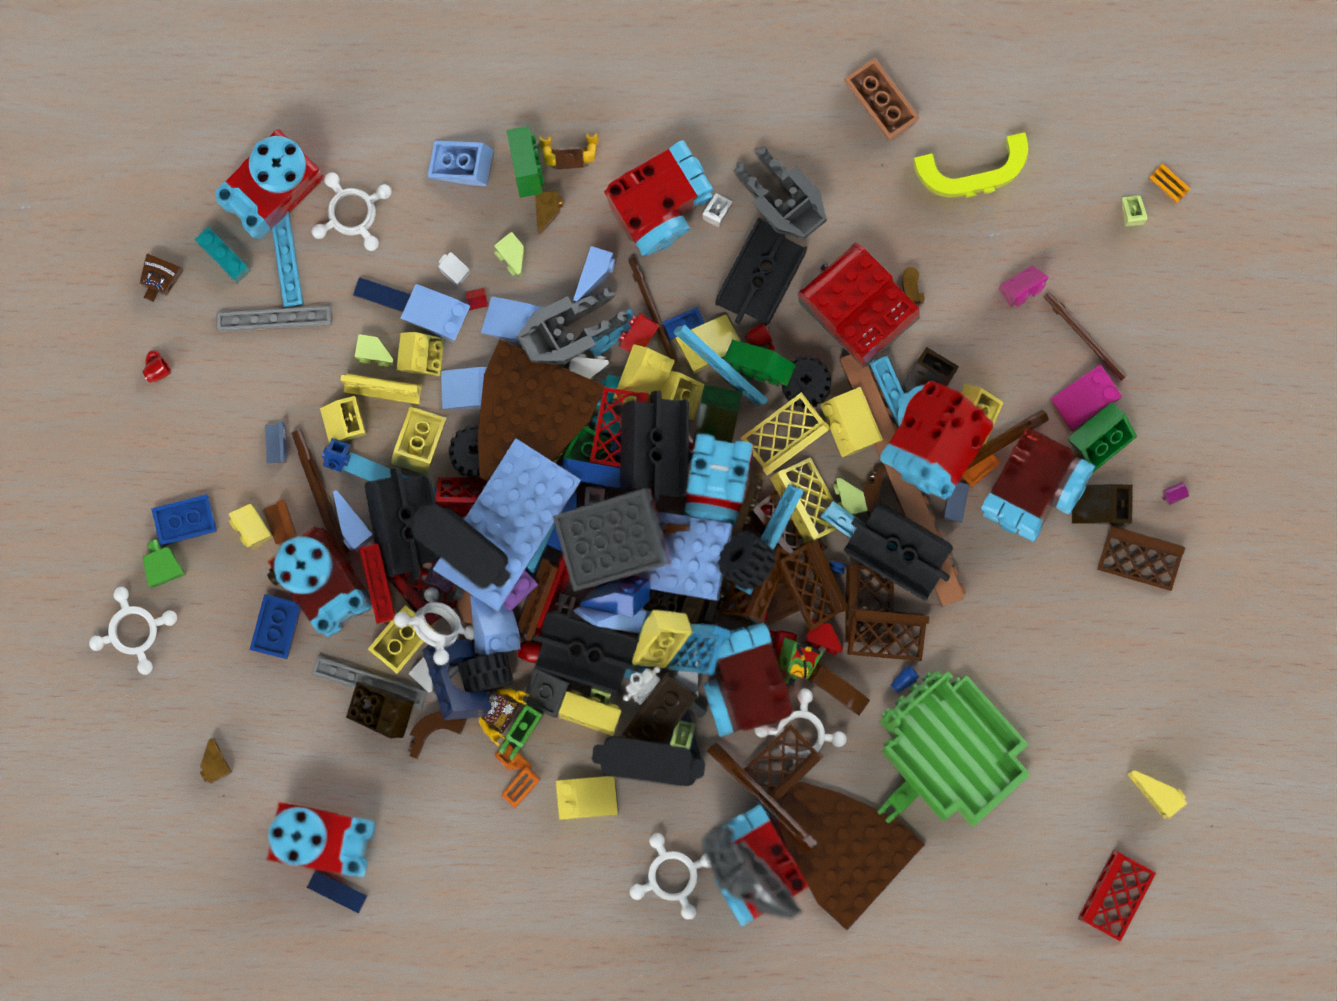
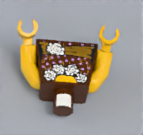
(569, 157)
(504, 706)

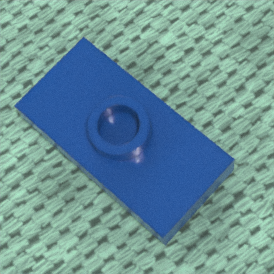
(690, 319)

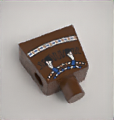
(158, 276)

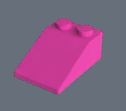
(1086, 397)

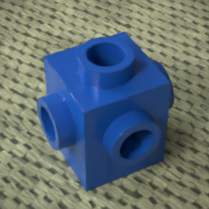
(336, 455)

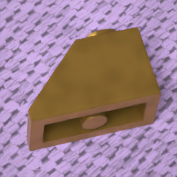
(547, 208)
(213, 763)

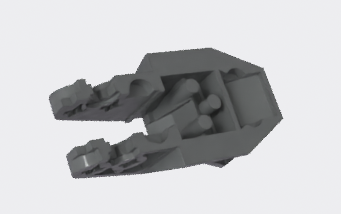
(796, 216)
(544, 333)
(745, 873)

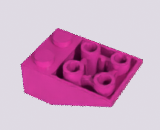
(1024, 284)

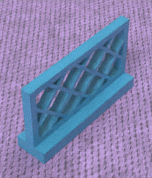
(700, 633)

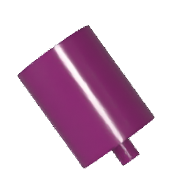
(1175, 493)

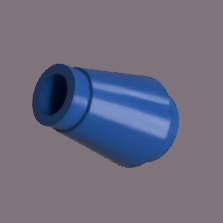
(905, 679)

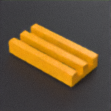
(1181, 193)

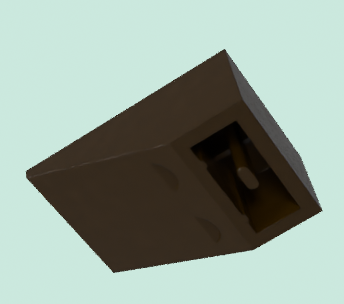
(929, 368)
(1104, 505)
(693, 607)
(380, 710)

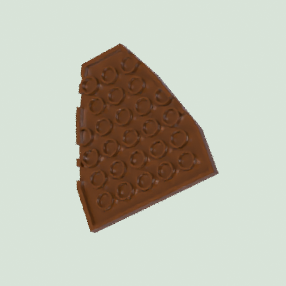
(530, 403)
(854, 851)

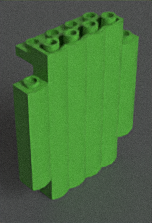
(954, 747)

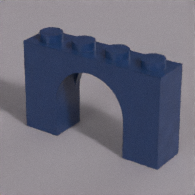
(453, 701)

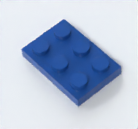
(184, 520)
(275, 627)

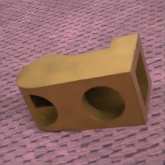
(910, 285)

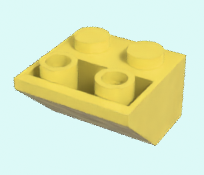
(420, 354)
(343, 420)
(250, 525)

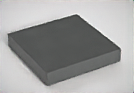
(546, 692)

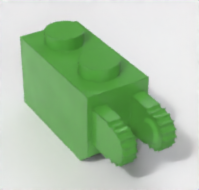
(521, 730)
(899, 800)

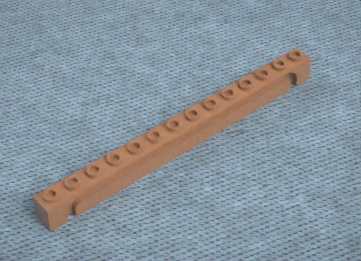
(907, 495)

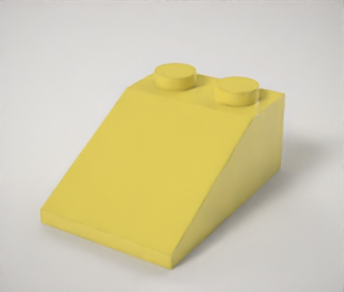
(716, 334)
(644, 372)
(418, 440)
(661, 638)
(586, 797)
(1163, 797)

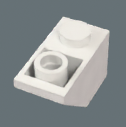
(453, 269)
(588, 367)

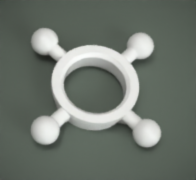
(371, 242)
(121, 595)
(430, 636)
(804, 696)
(638, 891)

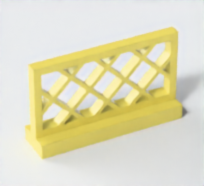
(381, 389)
(794, 447)
(799, 516)

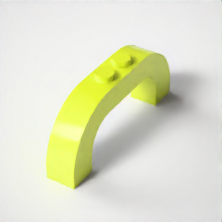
(971, 185)

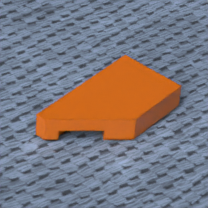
(518, 762)

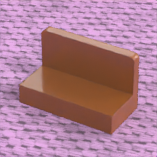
(280, 522)

